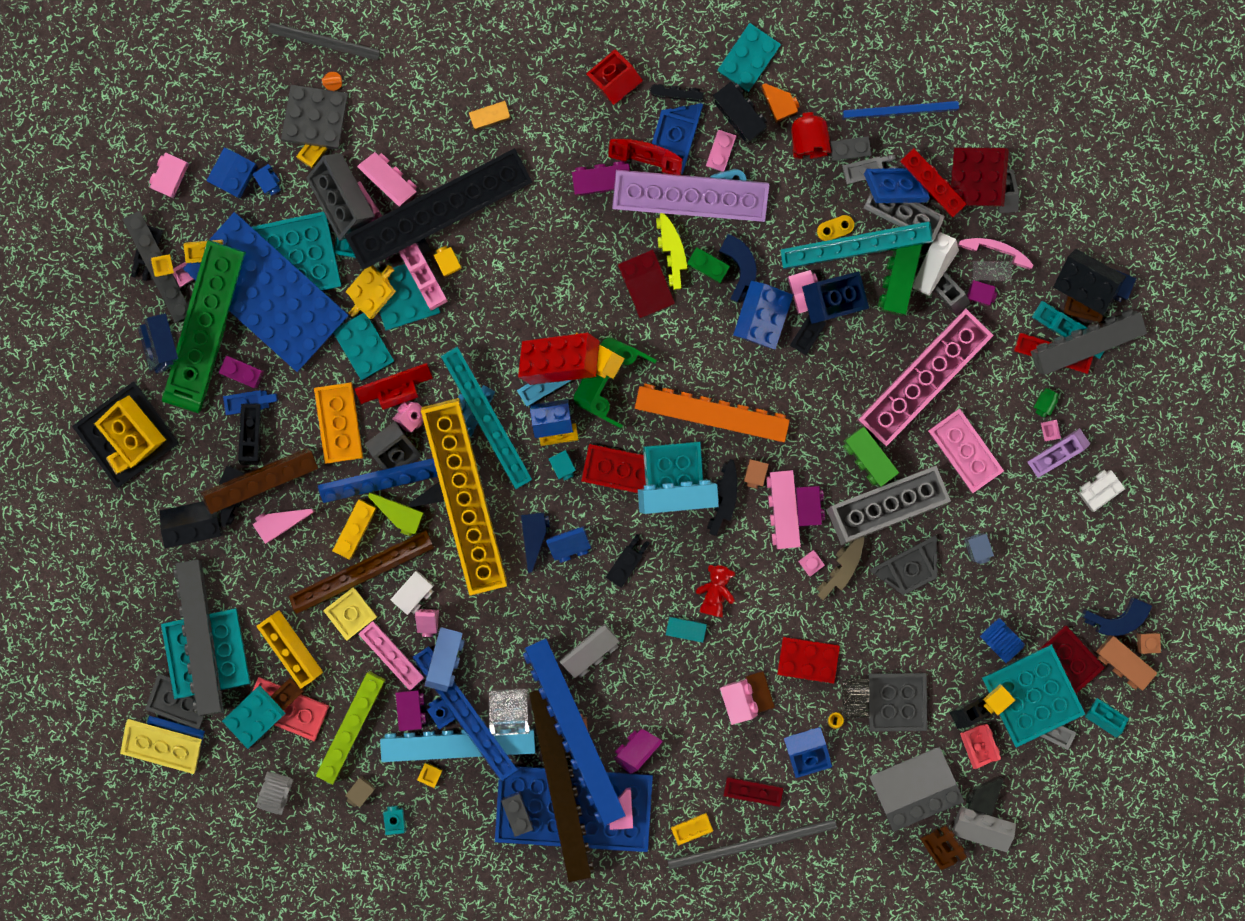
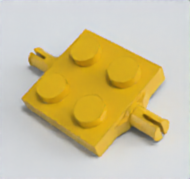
(370, 291)

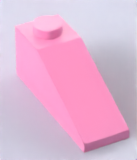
(275, 524)
(427, 622)

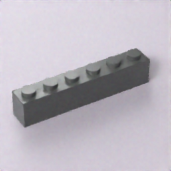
(1088, 342)

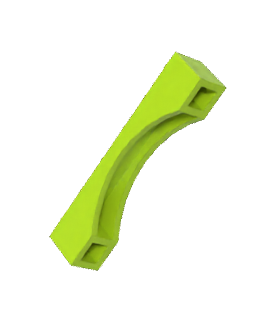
(350, 727)

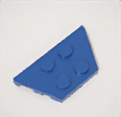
(677, 130)

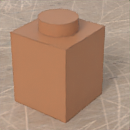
(755, 473)
(1148, 643)

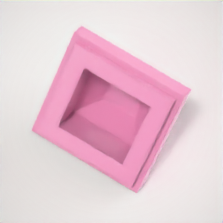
(1050, 430)

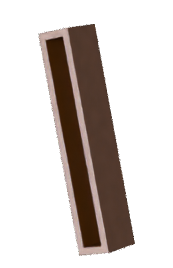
(259, 480)

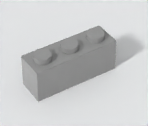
(984, 829)

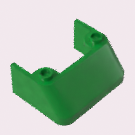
(588, 393)

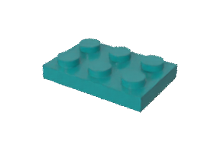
(749, 57)
(363, 346)
(253, 717)

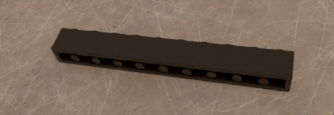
(562, 792)

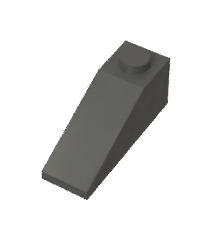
(950, 293)

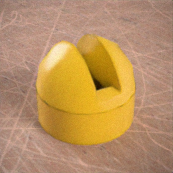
(839, 722)

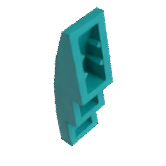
(1057, 321)

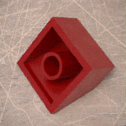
(614, 77)

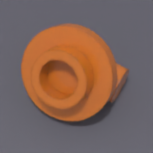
(332, 81)

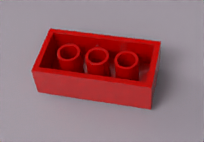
(559, 358)

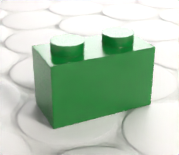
(708, 265)

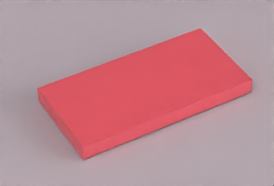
(302, 716)

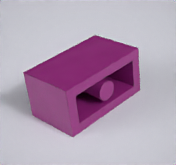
(241, 372)
(809, 505)
(409, 710)

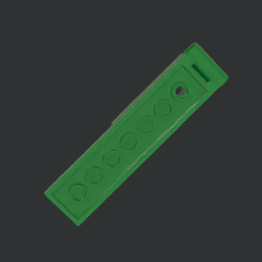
(203, 327)

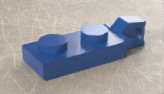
(233, 402)

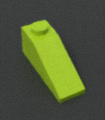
(400, 515)

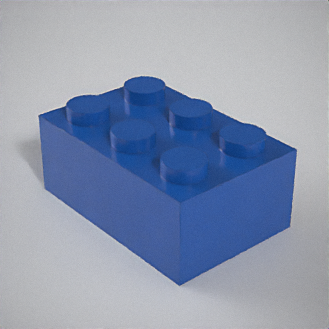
(763, 314)

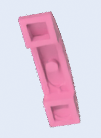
(1018, 259)

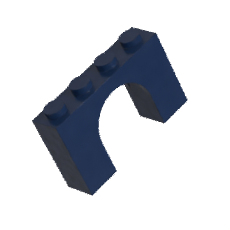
(158, 343)

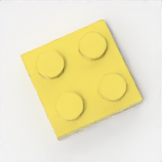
(350, 613)

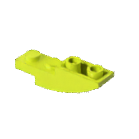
(671, 243)

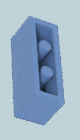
(444, 659)

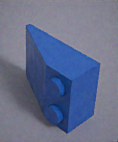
(569, 543)

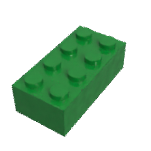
(900, 280)

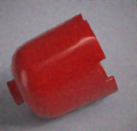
(810, 136)

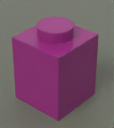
(981, 293)

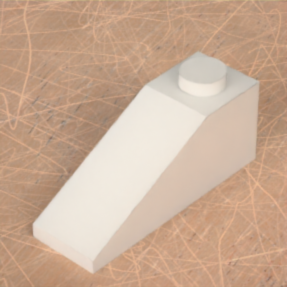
(936, 263)

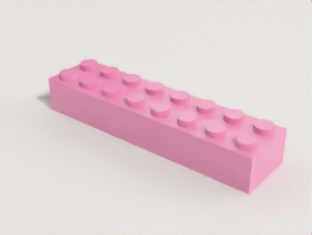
(925, 377)

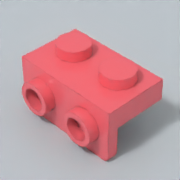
(980, 745)

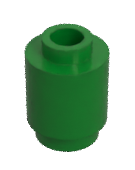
(1046, 403)

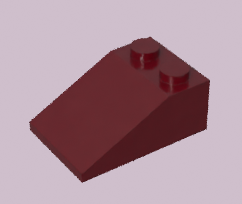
(646, 284)

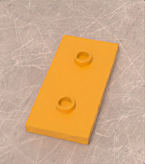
(338, 422)

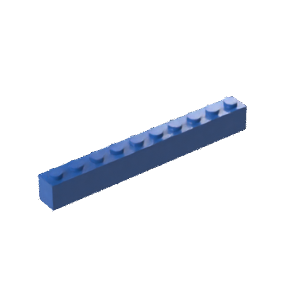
(574, 732)

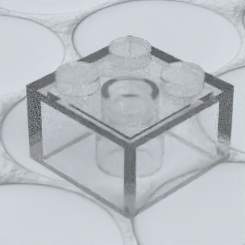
(509, 712)

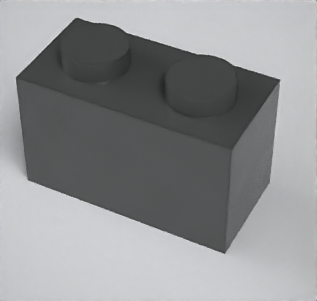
(850, 149)
(517, 814)

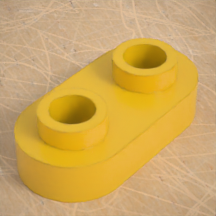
(835, 227)

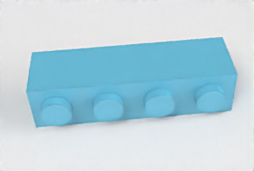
(678, 498)

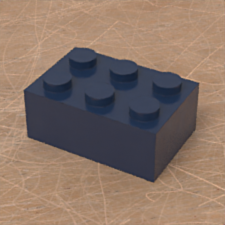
(835, 297)

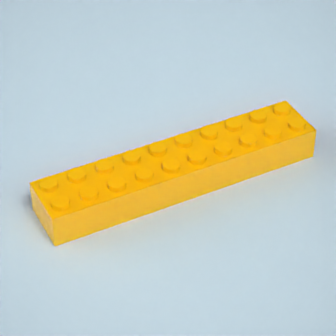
(464, 496)

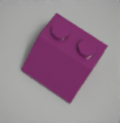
(637, 750)

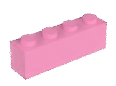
(784, 509)

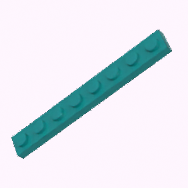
(857, 245)
(486, 417)

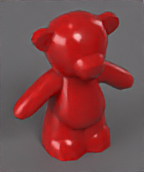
(716, 590)

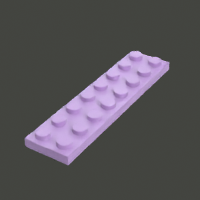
(690, 195)

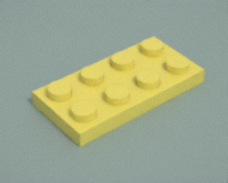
(161, 746)

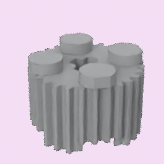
(274, 793)

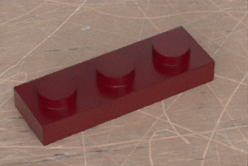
(753, 791)

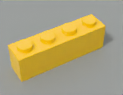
(289, 649)

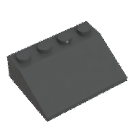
(916, 789)

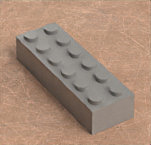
(888, 505)

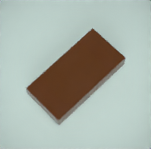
(760, 691)

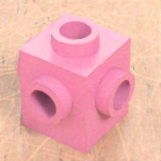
(409, 416)

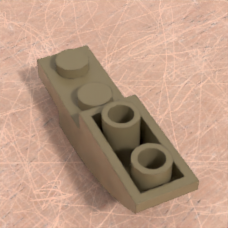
(848, 559)

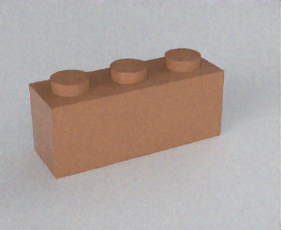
(1125, 663)

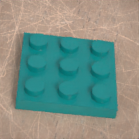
(406, 303)
(673, 463)

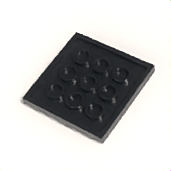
(101, 447)

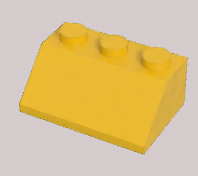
(130, 431)

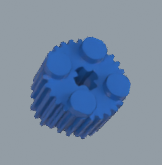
(1002, 640)

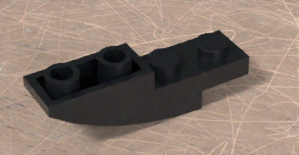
(728, 490)

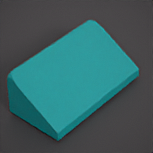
(686, 629)
(1107, 718)

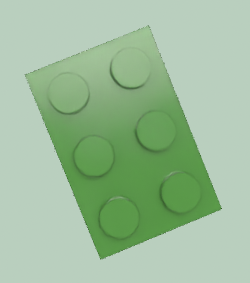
(870, 457)

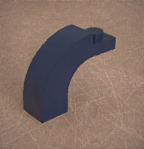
(744, 258)
(1127, 622)

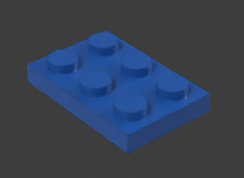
(895, 186)

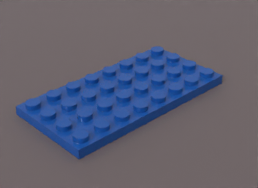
(276, 297)
(536, 795)

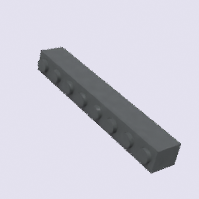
(199, 638)

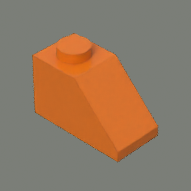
(780, 102)

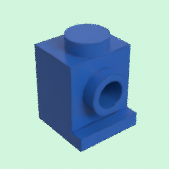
(267, 180)
(443, 720)

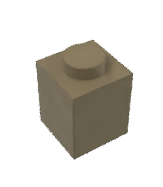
(359, 792)

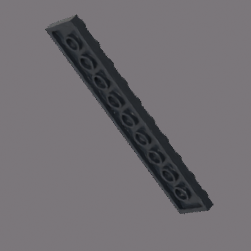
(438, 209)

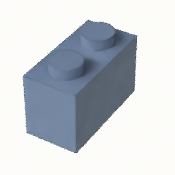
(979, 548)

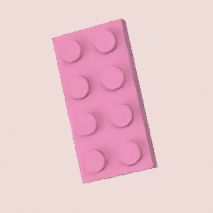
(965, 450)

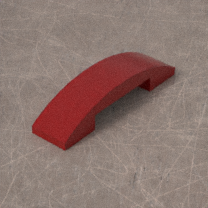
(645, 152)

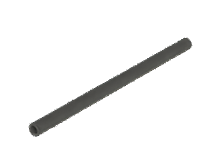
(752, 844)

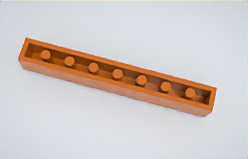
(712, 414)

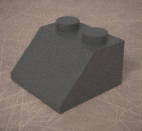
(392, 447)

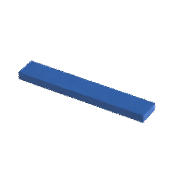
(900, 110)

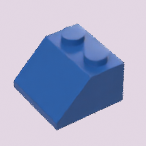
(232, 173)
(551, 418)
(808, 752)

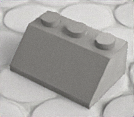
(590, 651)

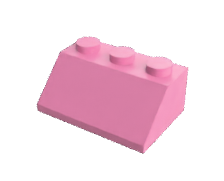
(388, 179)

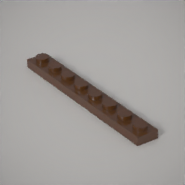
(361, 572)

